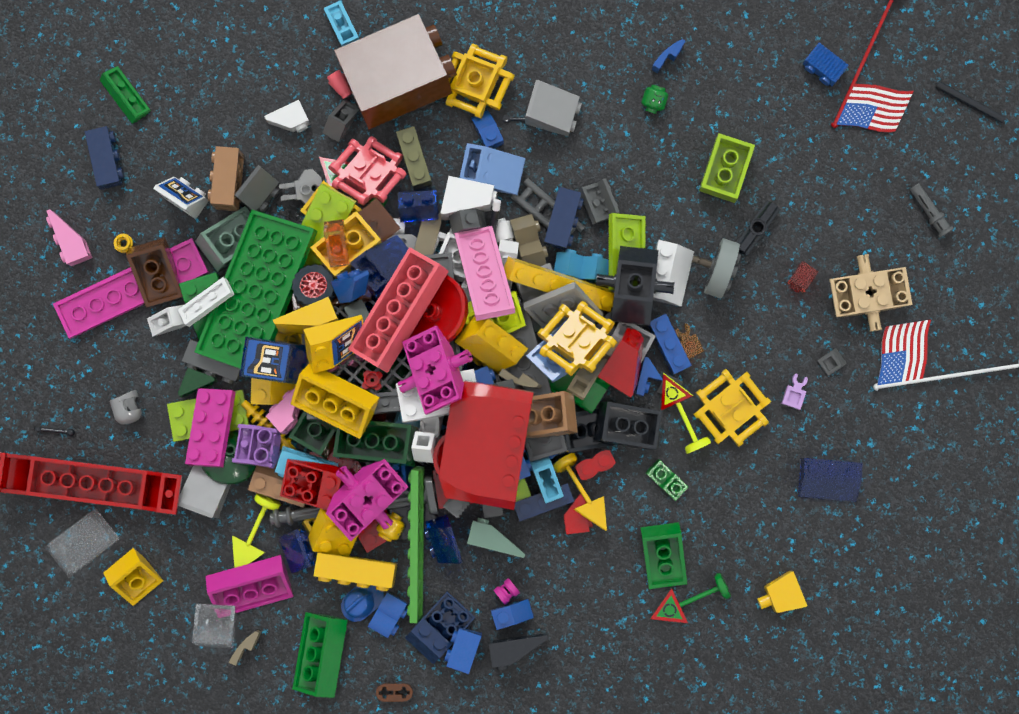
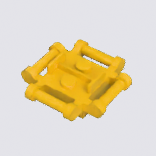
(477, 80)
(577, 338)
(732, 407)

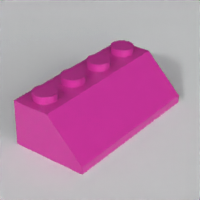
(250, 585)

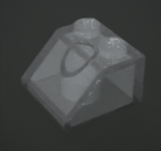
(214, 626)

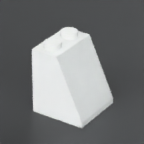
(466, 194)

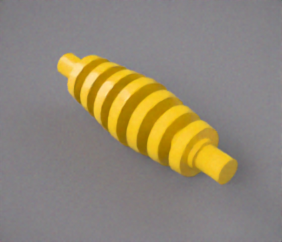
(263, 421)

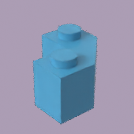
(581, 266)

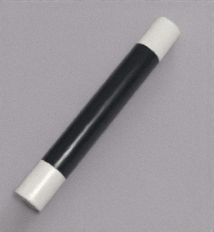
(495, 214)

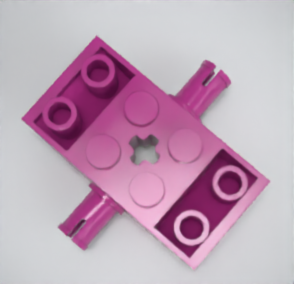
(434, 369)
(365, 497)

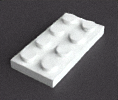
(411, 404)

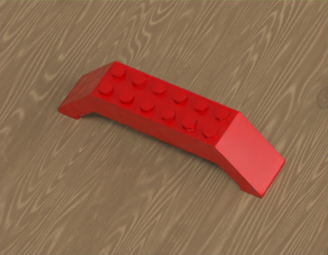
(89, 483)

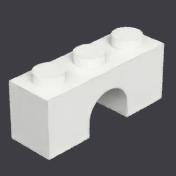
(426, 439)

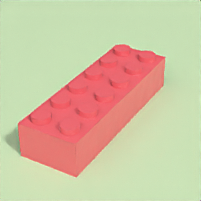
(398, 309)

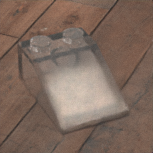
(82, 543)

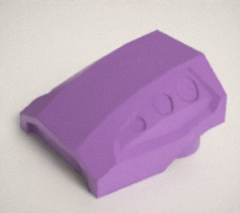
(257, 446)

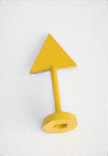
(592, 510)

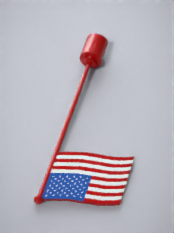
(872, 105)

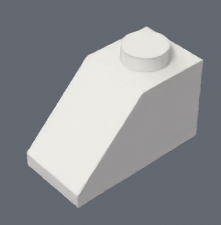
(289, 117)
(166, 321)

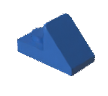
(647, 371)

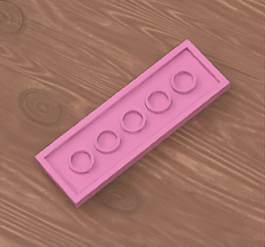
(484, 273)

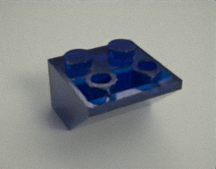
(297, 550)

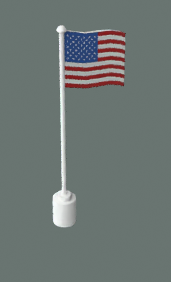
(906, 356)

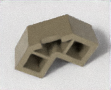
(526, 234)

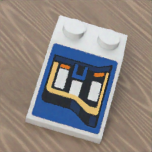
(181, 195)

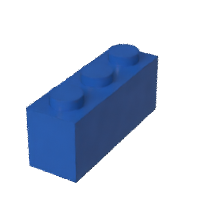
(669, 344)

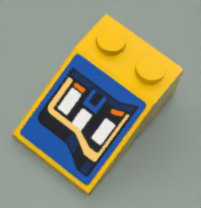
(329, 343)

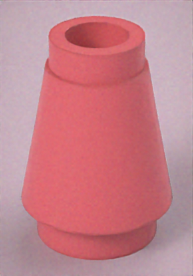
(339, 83)

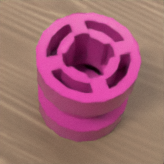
(503, 594)

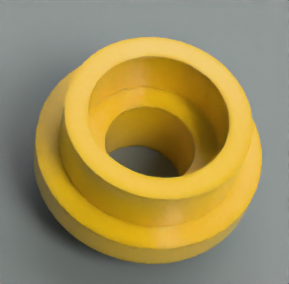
(117, 243)

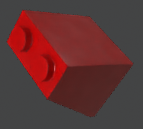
(624, 363)

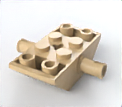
(888, 289)

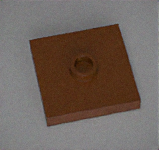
(379, 220)

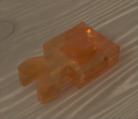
(689, 343)

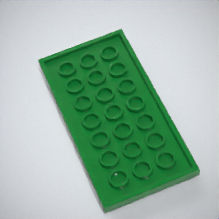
(261, 280)

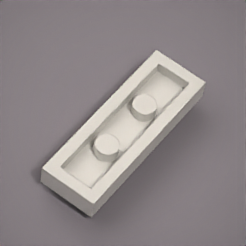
(206, 302)

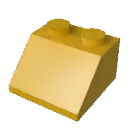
(132, 577)

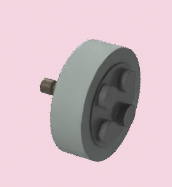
(721, 268)

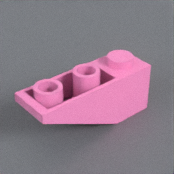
(72, 245)

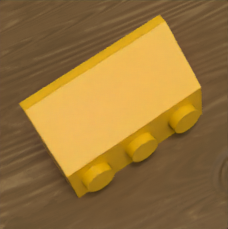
(491, 344)

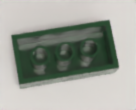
(314, 435)
(377, 443)

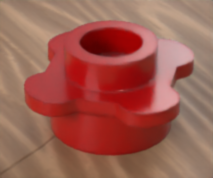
(368, 375)

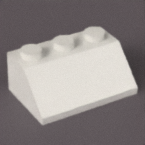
(673, 266)

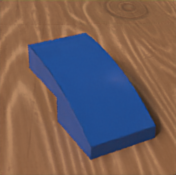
(671, 53)

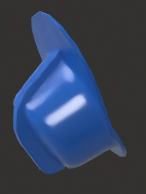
(361, 602)

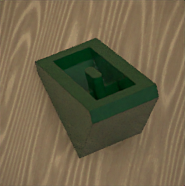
(193, 381)

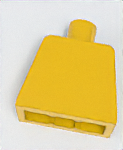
(783, 594)

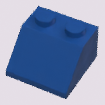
(463, 650)

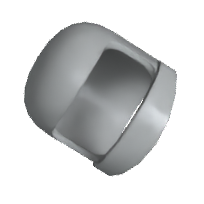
(119, 408)

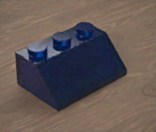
(830, 479)

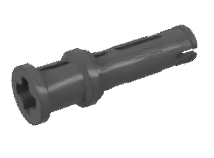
(936, 218)

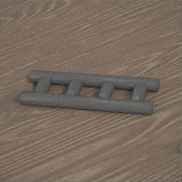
(546, 199)

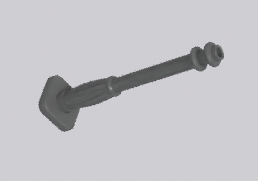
(290, 515)

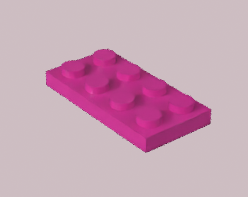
(210, 428)

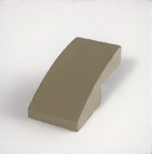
(524, 380)
(249, 643)

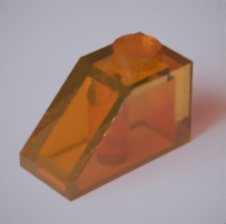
(336, 243)

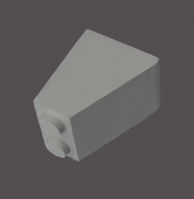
(552, 109)
(203, 494)

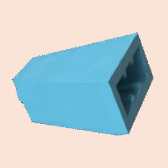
(546, 479)

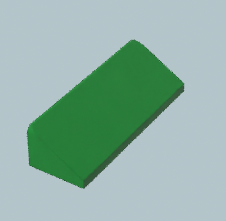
(124, 94)

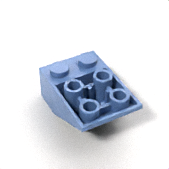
(493, 168)

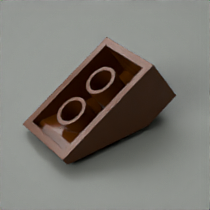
(154, 272)

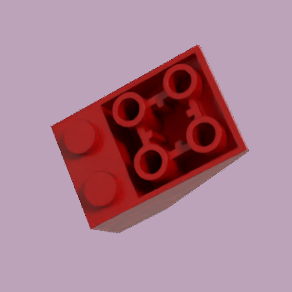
(310, 482)

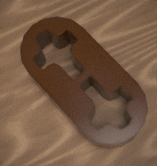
(394, 687)

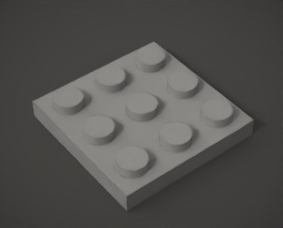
(546, 306)

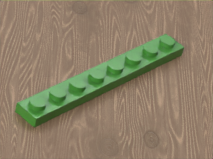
(416, 539)

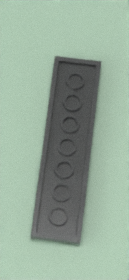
(540, 446)

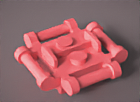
(367, 171)

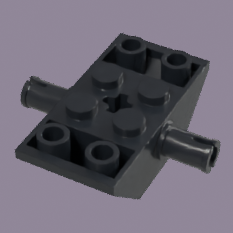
(634, 303)

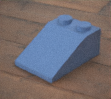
(546, 365)

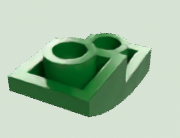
(667, 480)

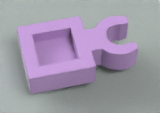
(794, 395)

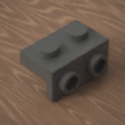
(599, 201)

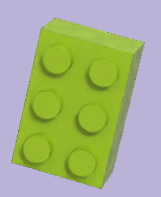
(726, 168)

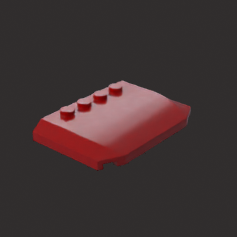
(485, 444)

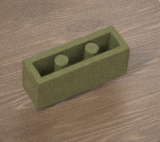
(414, 158)

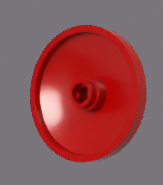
(446, 310)

